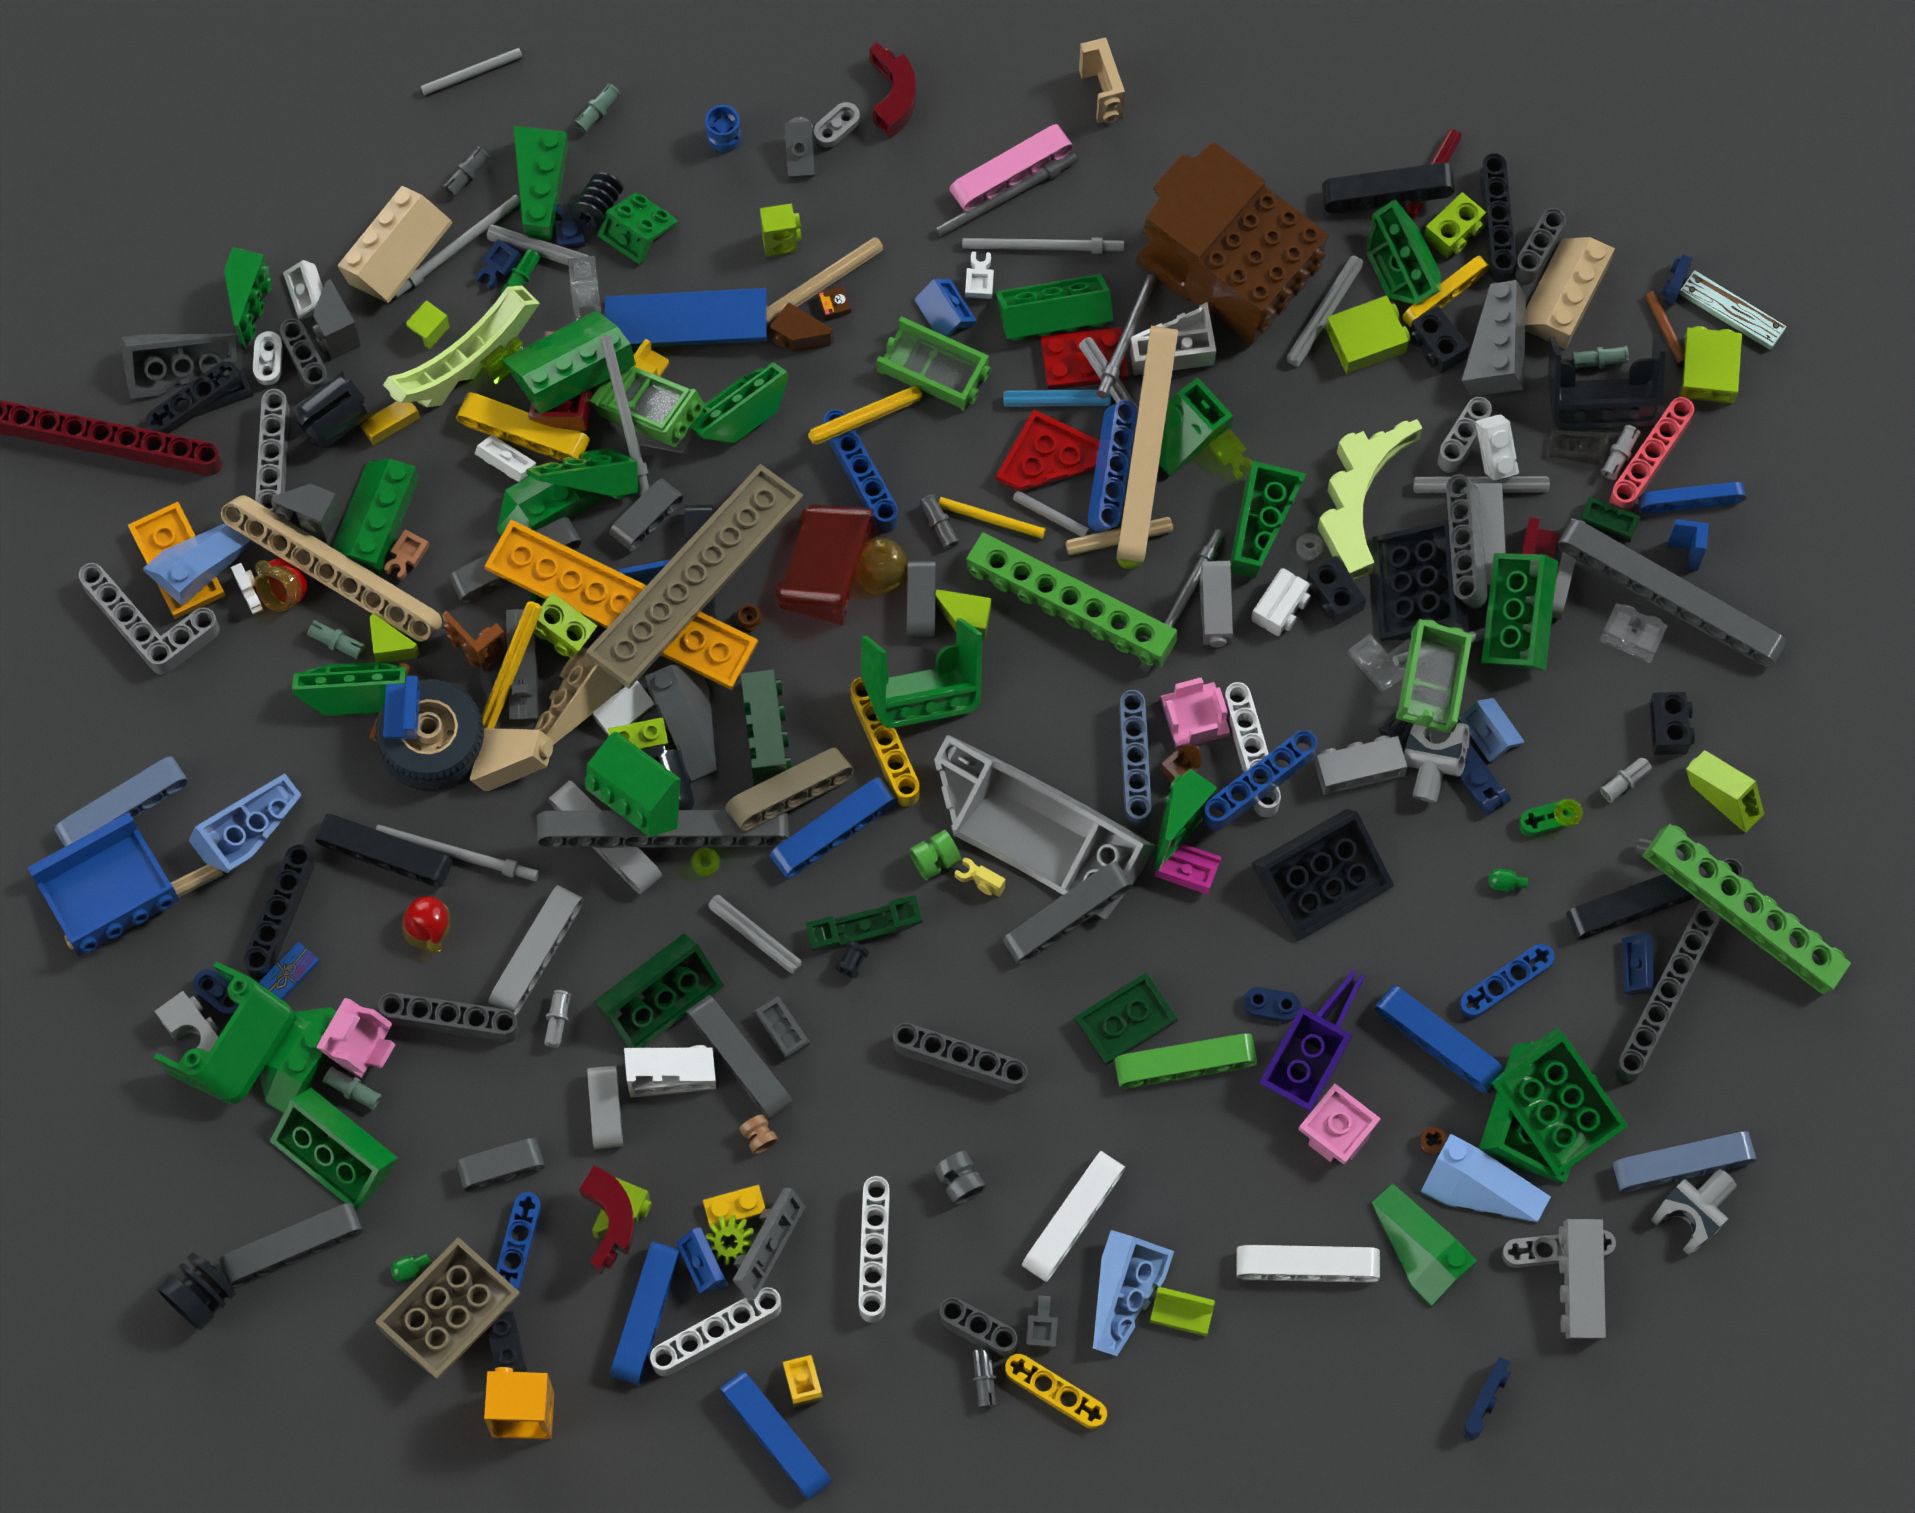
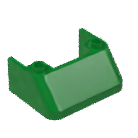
(928, 694)
(242, 1046)

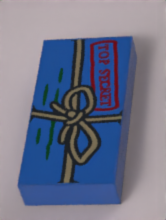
(290, 971)

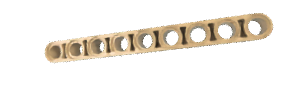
(1147, 444)
(344, 568)

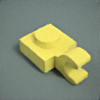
(986, 880)

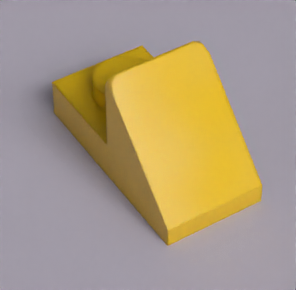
(802, 1381)

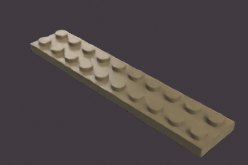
(694, 576)

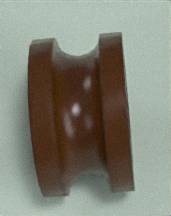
(1431, 1132)

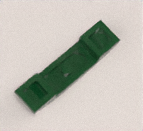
(865, 925)

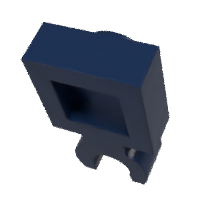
(568, 231)
(499, 260)

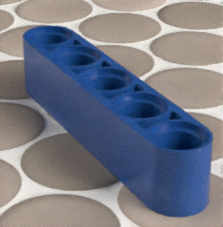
(1120, 456)
(866, 481)
(1265, 768)
(833, 827)
(1439, 1038)
(645, 1313)
(775, 1435)

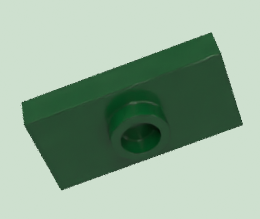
(1610, 519)

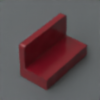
(1538, 540)

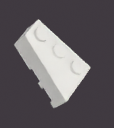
(1194, 342)

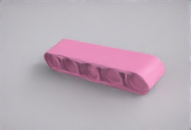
(1011, 167)

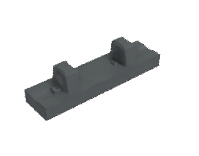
(524, 689)
(768, 1244)

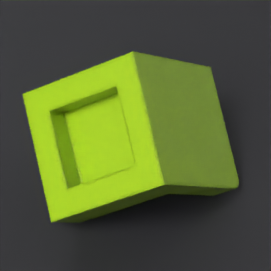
(429, 323)

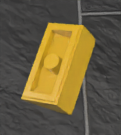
(390, 421)

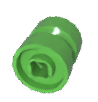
(934, 855)

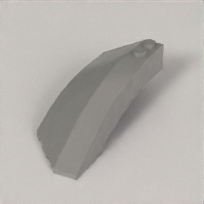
(1032, 822)

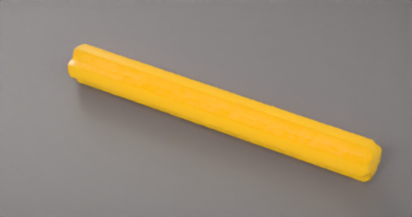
(865, 415)
(511, 664)

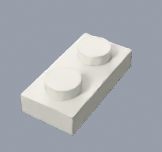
(504, 457)

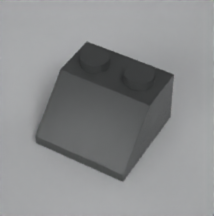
(334, 324)

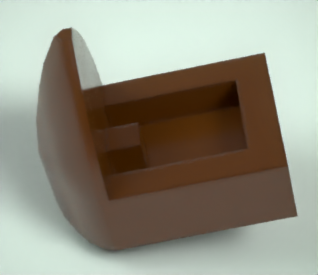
(1181, 761)

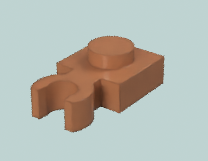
(407, 551)

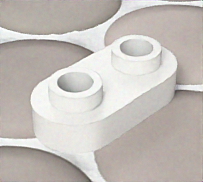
(267, 360)

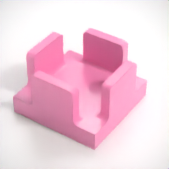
(1195, 713)
(357, 1038)
(1339, 1125)

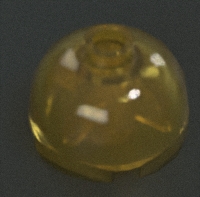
(882, 566)

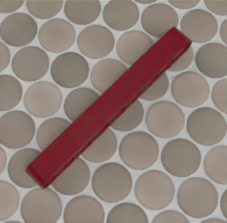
(113, 444)

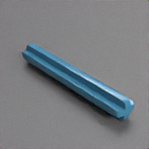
(1035, 398)

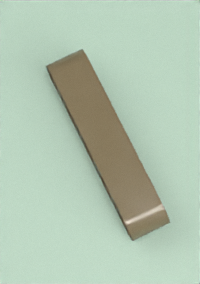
(789, 789)

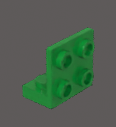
(634, 226)

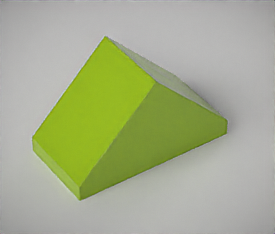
(389, 643)

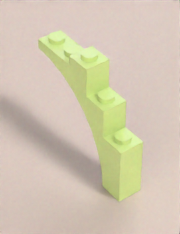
(436, 378)
(1363, 460)

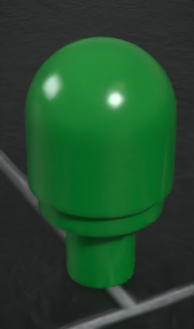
(1506, 880)
(408, 1267)

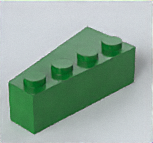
(541, 170)
(1263, 508)

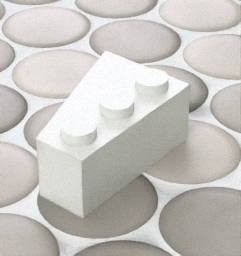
(669, 1070)

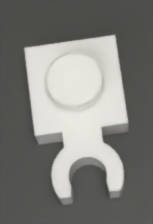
(980, 279)
(246, 582)

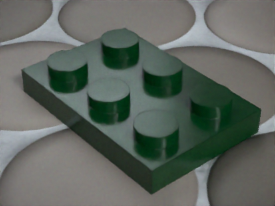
(1126, 1018)

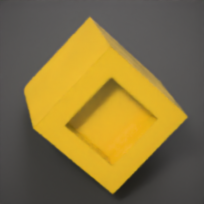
(649, 360)

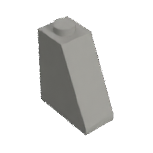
(1216, 603)

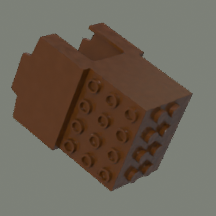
(1229, 242)

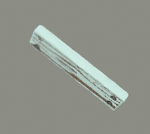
(1732, 310)

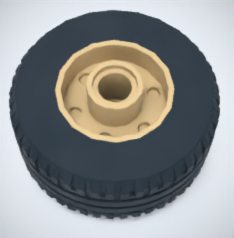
(447, 739)

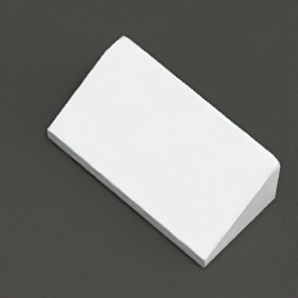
(303, 287)
(623, 707)

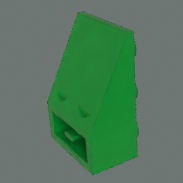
(247, 285)
(1191, 423)

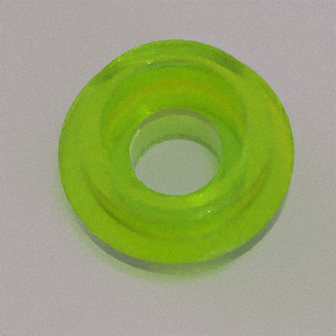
(1571, 805)
(702, 854)

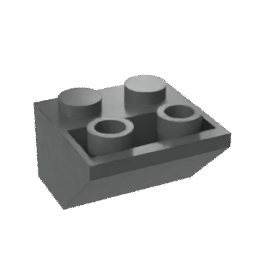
(310, 510)

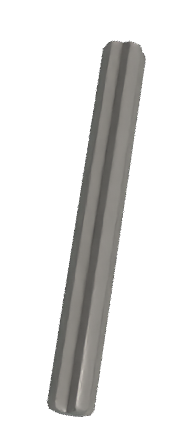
(1324, 310)
(1510, 484)

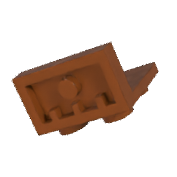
(483, 651)

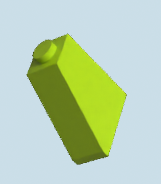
(1726, 789)

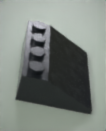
(1415, 581)
(1323, 873)

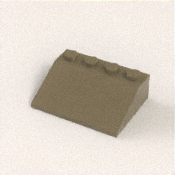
(447, 1308)

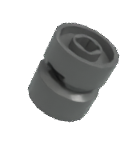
(960, 1179)

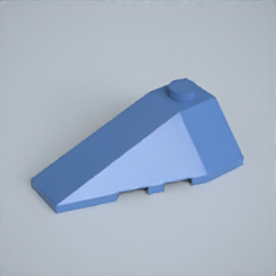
(196, 562)
(242, 828)

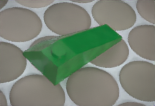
(597, 471)
(1425, 1249)

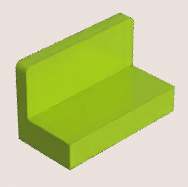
(1182, 1311)

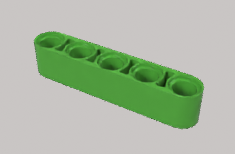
(1185, 1061)

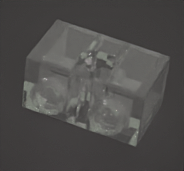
(584, 286)
(1641, 644)

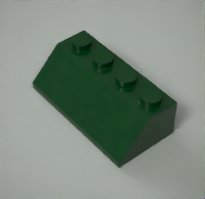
(658, 992)

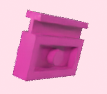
(1190, 868)

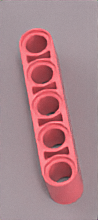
(1654, 443)

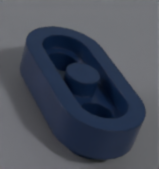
(1672, 288)
(217, 995)
(1271, 1006)

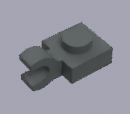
(1042, 1328)

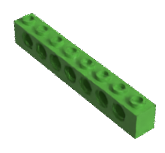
(991, 550)
(1731, 908)

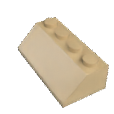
(394, 244)
(1567, 288)

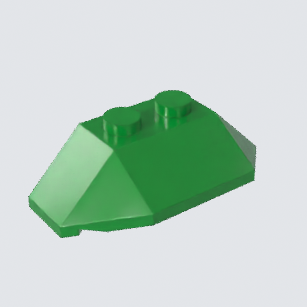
(1401, 256)
(742, 405)
(541, 503)
(347, 687)
(296, 1059)

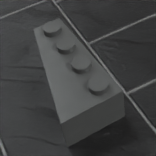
(1499, 343)

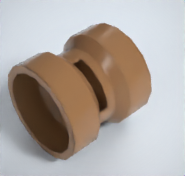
(758, 1134)

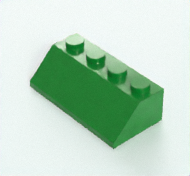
(1054, 307)
(376, 512)
(1520, 611)
(634, 785)
(332, 1148)

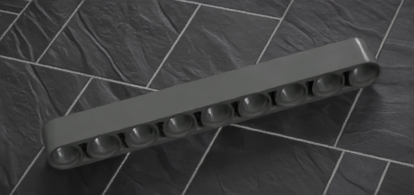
(1672, 593)
(694, 829)
(1672, 981)

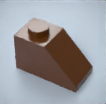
(799, 330)

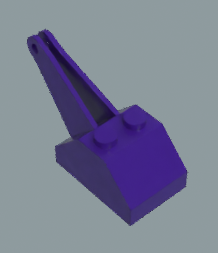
(1311, 1051)

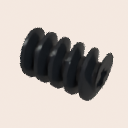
(596, 199)

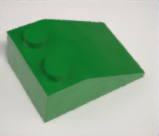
(1182, 813)

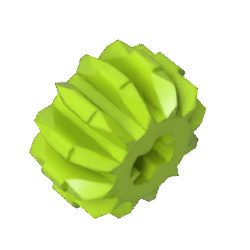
(728, 1229)

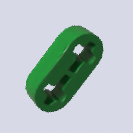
(1545, 826)

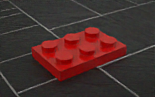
(1066, 363)

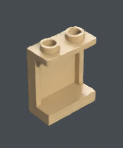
(1098, 60)

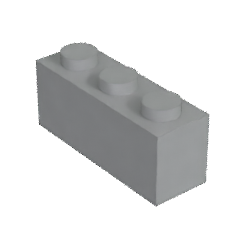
(1360, 764)

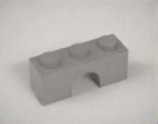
(183, 1016)

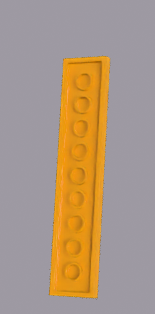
(604, 593)

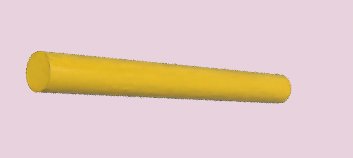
(992, 518)

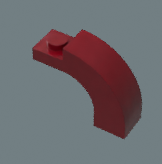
(897, 108)
(612, 1198)

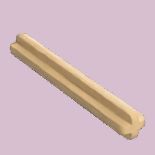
(1111, 537)

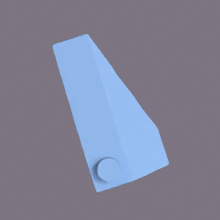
(1478, 1182)
(1127, 1279)

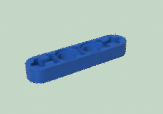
(1692, 497)
(1505, 979)
(519, 1248)

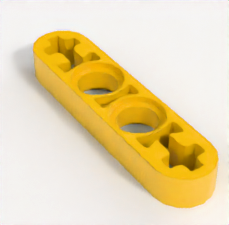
(1450, 288)
(1053, 1395)

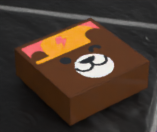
(834, 302)

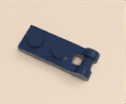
(1479, 780)
(1486, 1399)

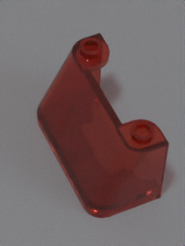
(825, 561)

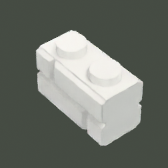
(1497, 447)
(1280, 602)

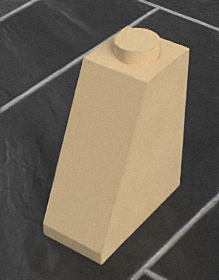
(510, 756)

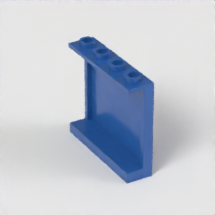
(103, 884)

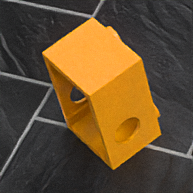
(519, 1404)

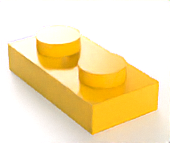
(743, 1203)

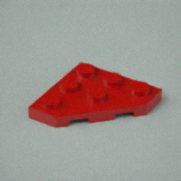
(1047, 453)

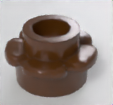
(744, 612)

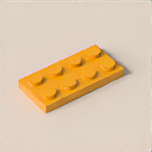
(162, 531)

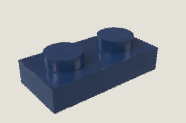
(1638, 964)

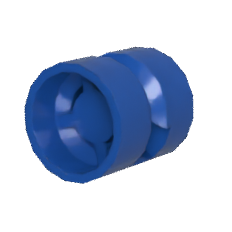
(723, 128)

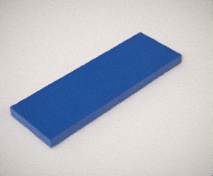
(690, 317)

